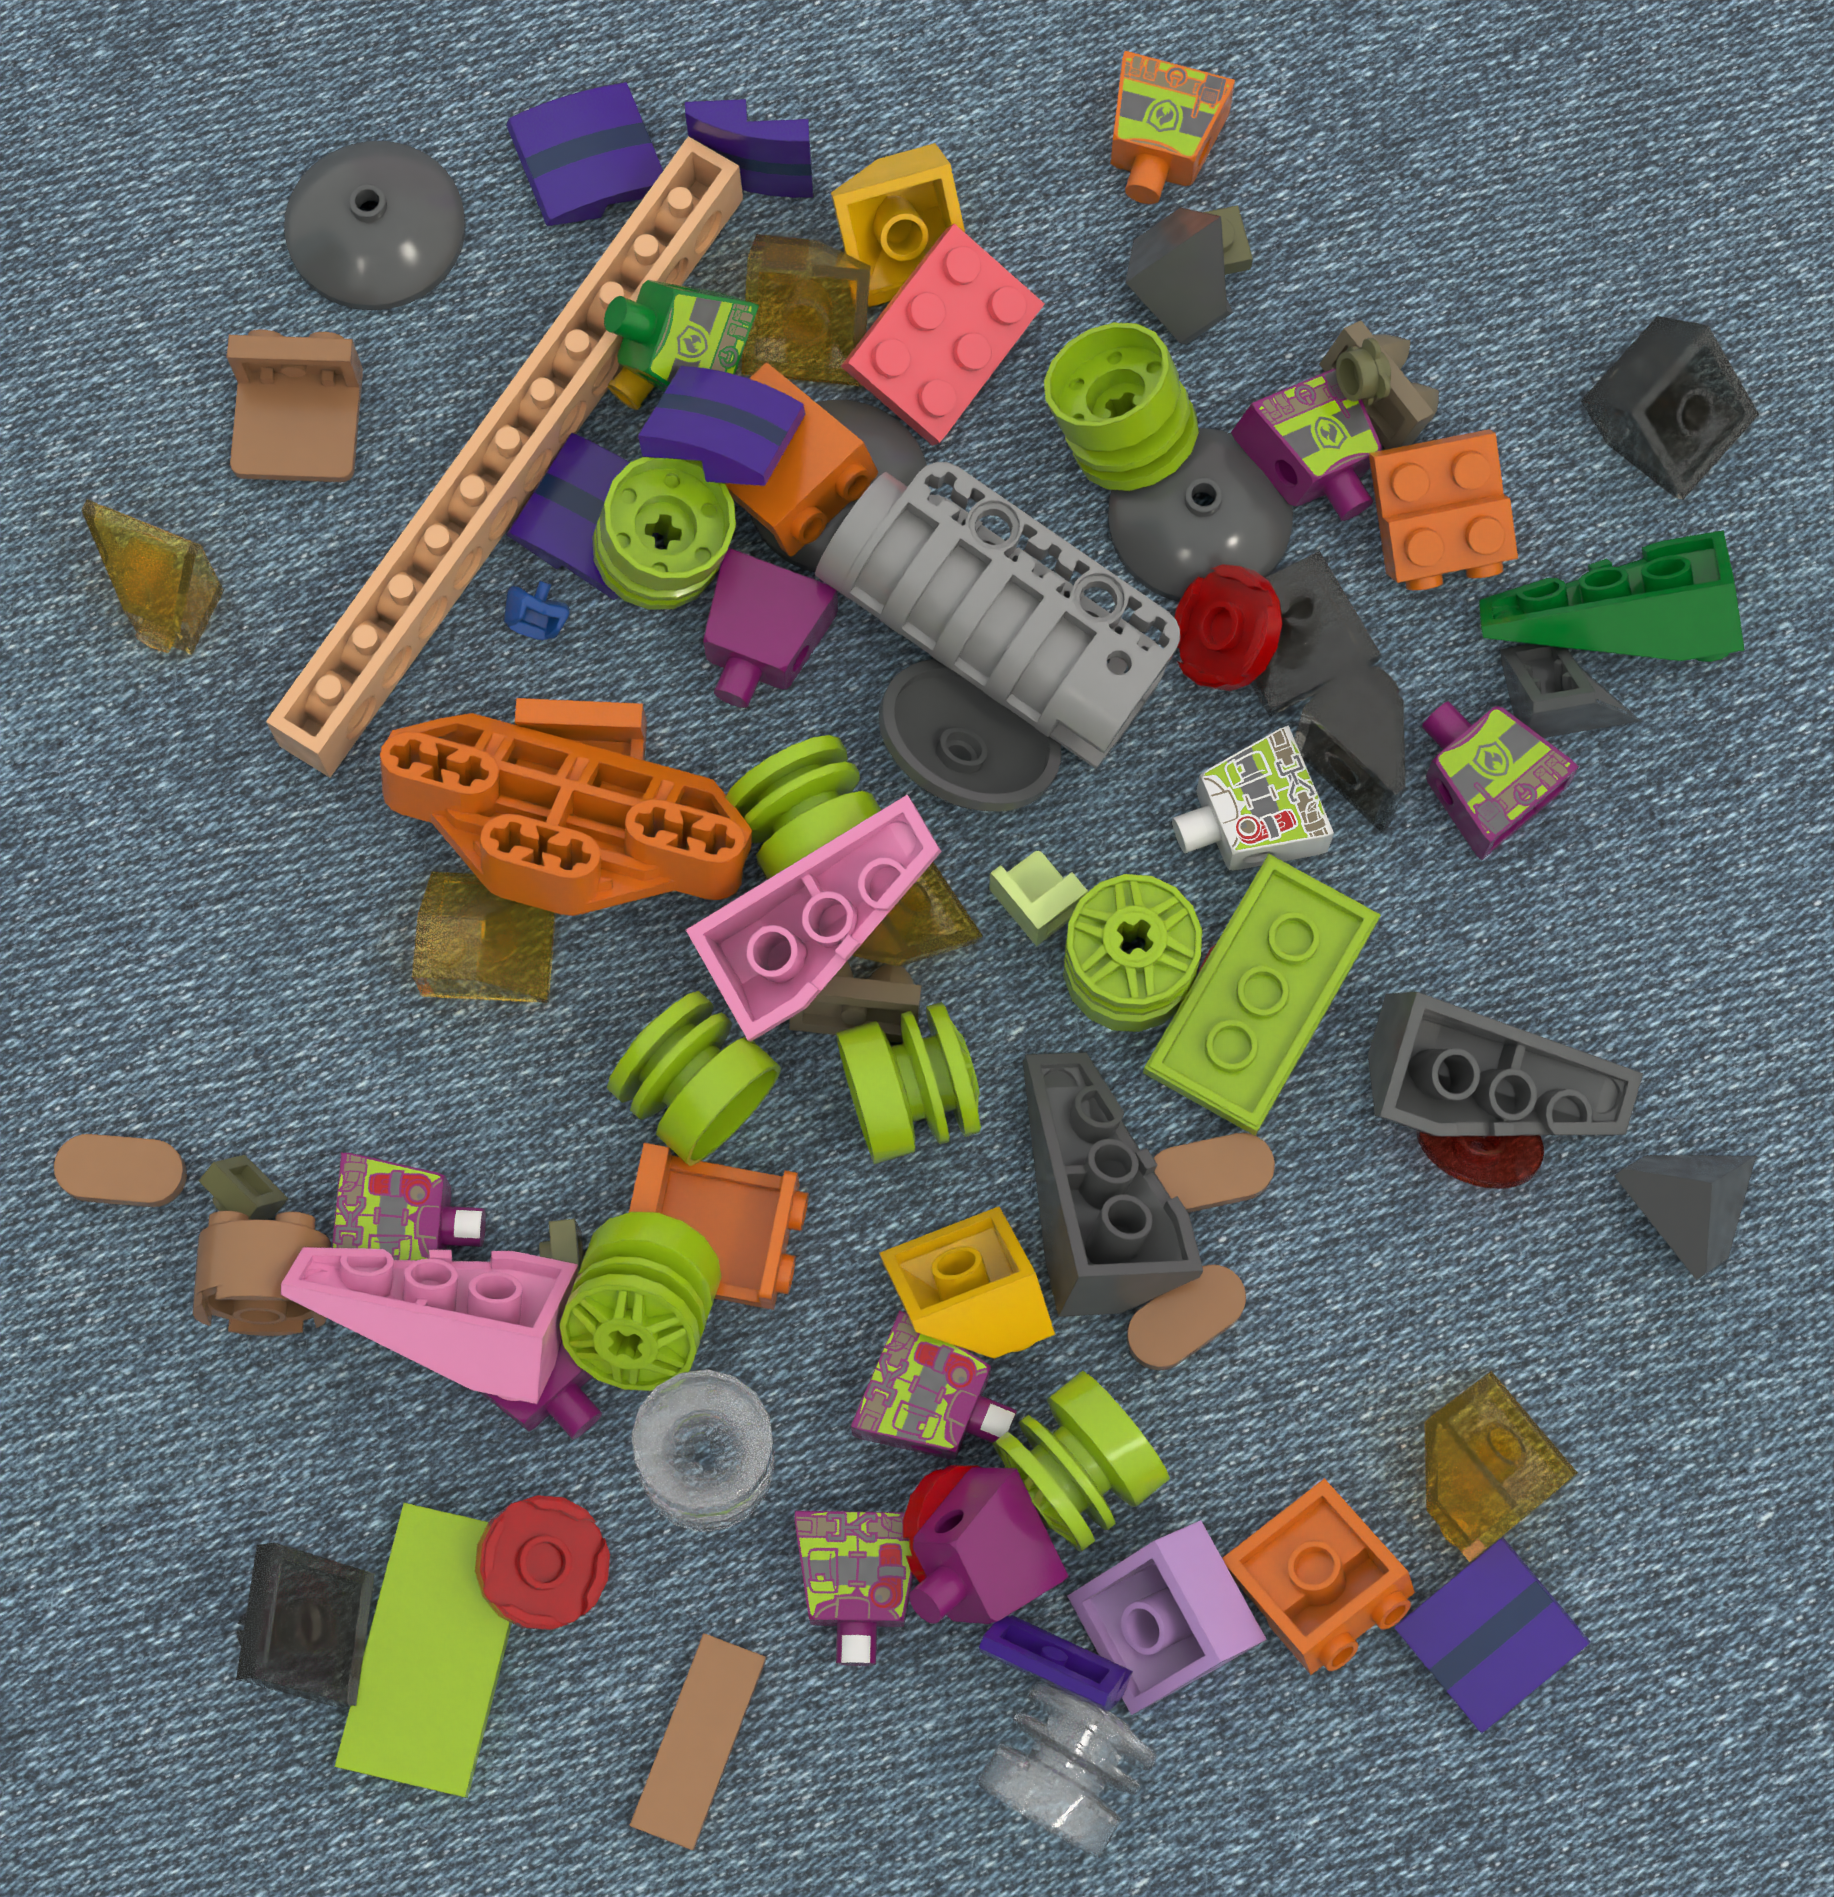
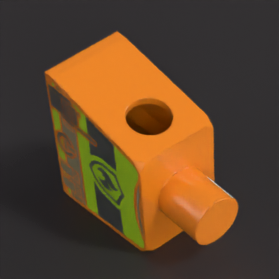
(1165, 123)

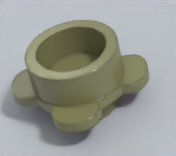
(1364, 372)

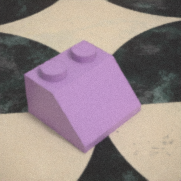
(1167, 1615)

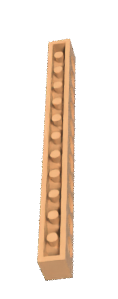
(499, 466)

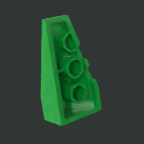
(1664, 606)

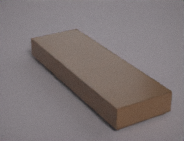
(698, 1742)

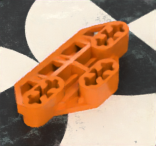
(590, 816)

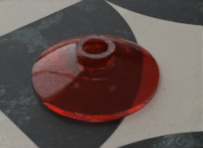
(1486, 1160)

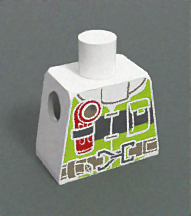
(1257, 807)

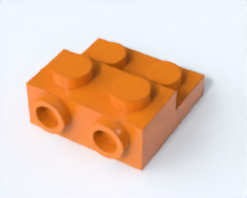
(1443, 509)
(1321, 1578)

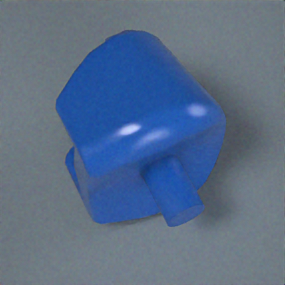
(534, 614)

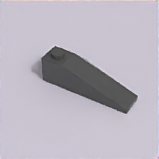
(1480, 1077)
(1102, 1209)

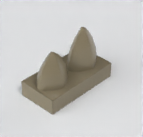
(1409, 405)
(859, 1001)

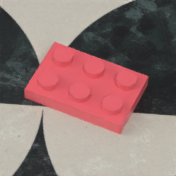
(943, 335)

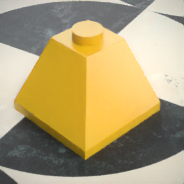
(896, 214)
(971, 1286)

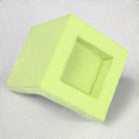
(1037, 895)

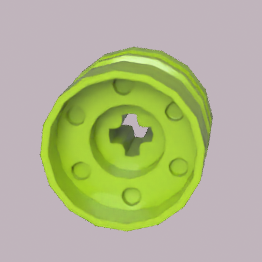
(1121, 406)
(681, 506)
(800, 801)
(1138, 987)
(681, 1067)
(909, 1082)
(640, 1300)
(1082, 1460)

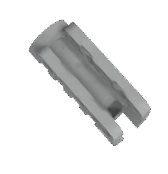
(1000, 611)

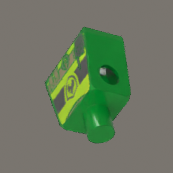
(679, 328)

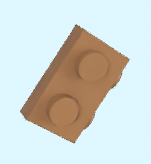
(295, 406)

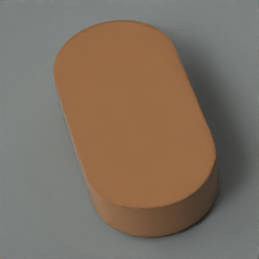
(120, 1170)
(1216, 1170)
(1186, 1318)

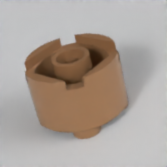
(243, 1271)

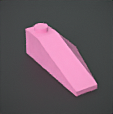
(802, 925)
(465, 1320)

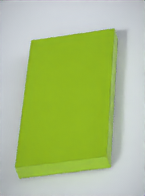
(1261, 994)
(427, 1660)

